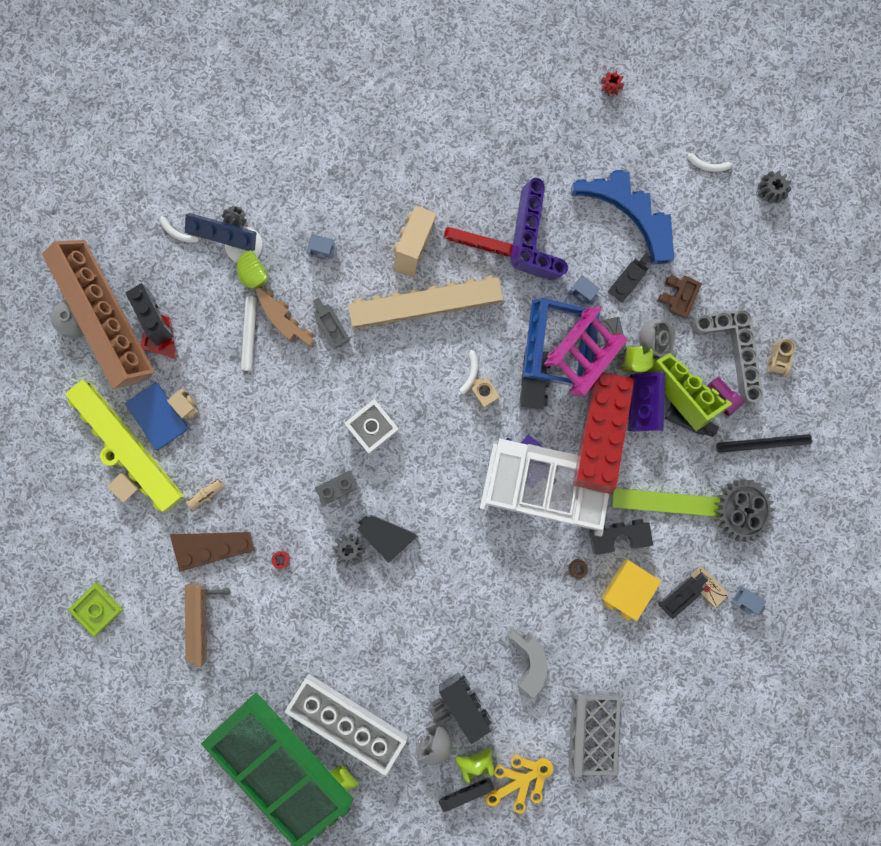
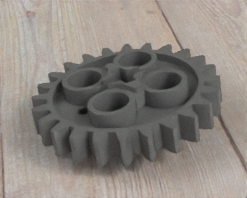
(728, 506)

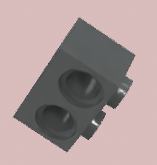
(337, 487)

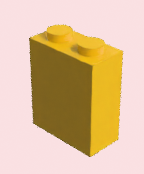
(630, 590)

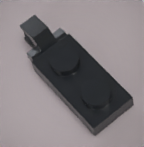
(629, 278)
(674, 416)
(683, 595)

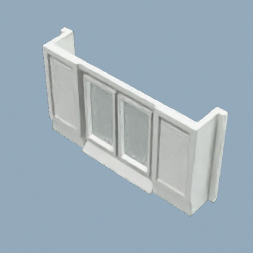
(541, 485)

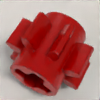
(612, 88)

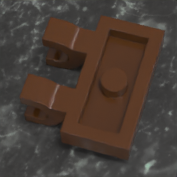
(685, 295)

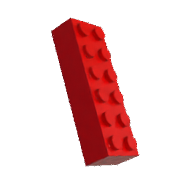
(603, 433)

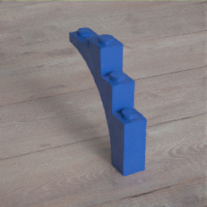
(637, 206)

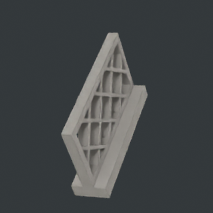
(578, 737)

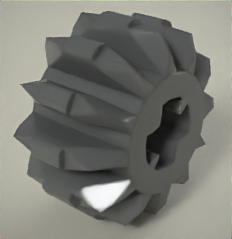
(769, 190)
(344, 544)

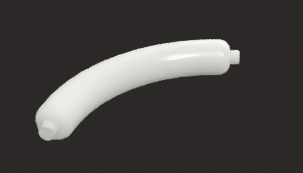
(706, 166)
(175, 234)
(473, 373)

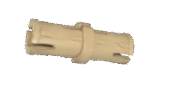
(205, 494)

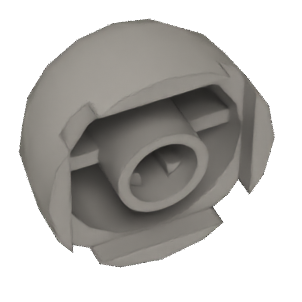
(64, 321)
(658, 336)
(435, 745)

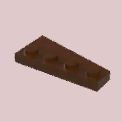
(206, 548)

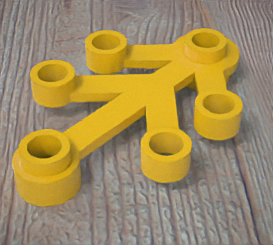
(521, 780)

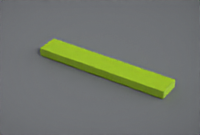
(664, 502)

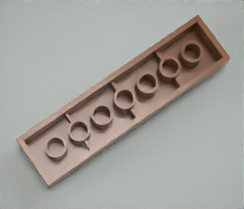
(98, 313)

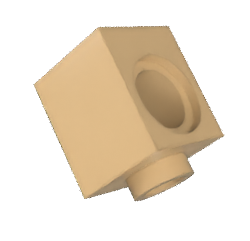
(484, 401)

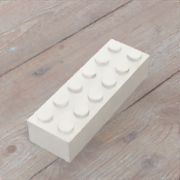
(346, 724)

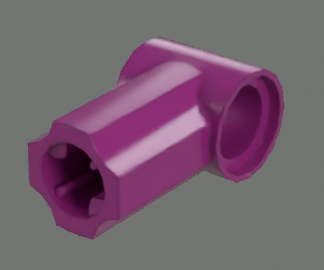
(726, 394)

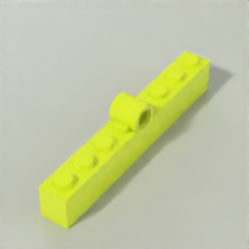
(124, 445)

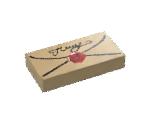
(713, 591)

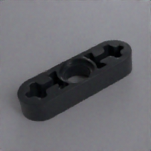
(466, 794)

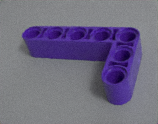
(530, 233)

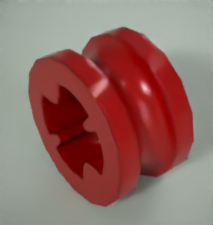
(286, 558)

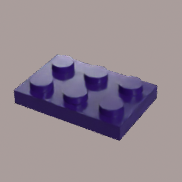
(647, 402)

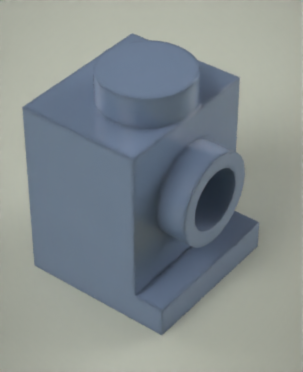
(321, 247)
(584, 290)
(749, 601)

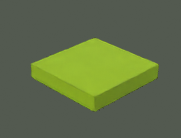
(95, 609)

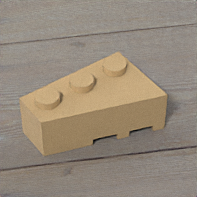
(413, 240)

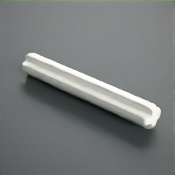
(248, 334)

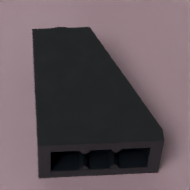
(385, 536)

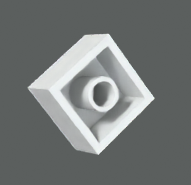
(372, 426)

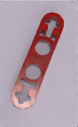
(478, 241)

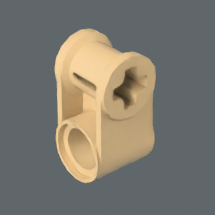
(779, 361)

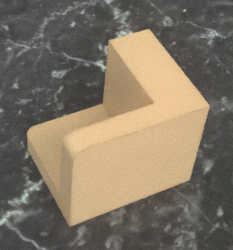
(123, 487)

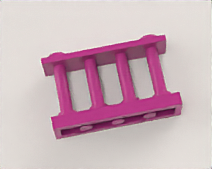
(602, 356)

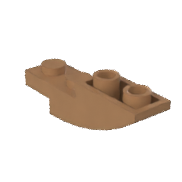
(278, 315)

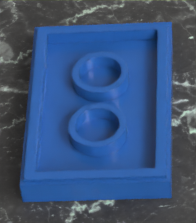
(156, 416)

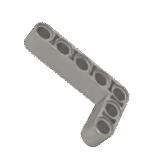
(749, 347)

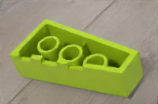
(689, 394)

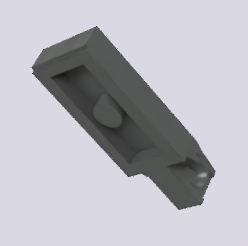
(330, 324)

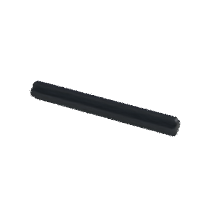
(764, 443)

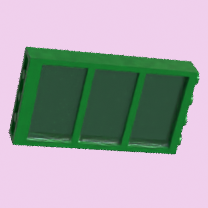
(278, 772)

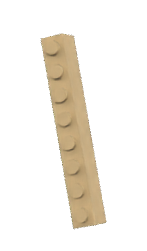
(425, 303)

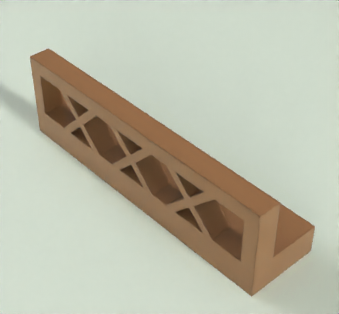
(195, 624)

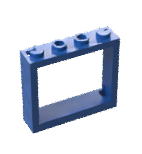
(536, 338)

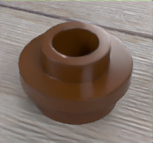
(584, 568)

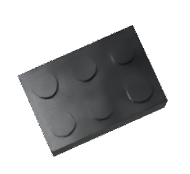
(465, 707)

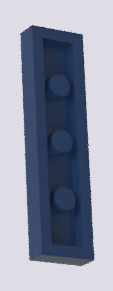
(220, 232)

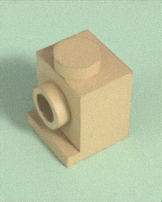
(183, 404)

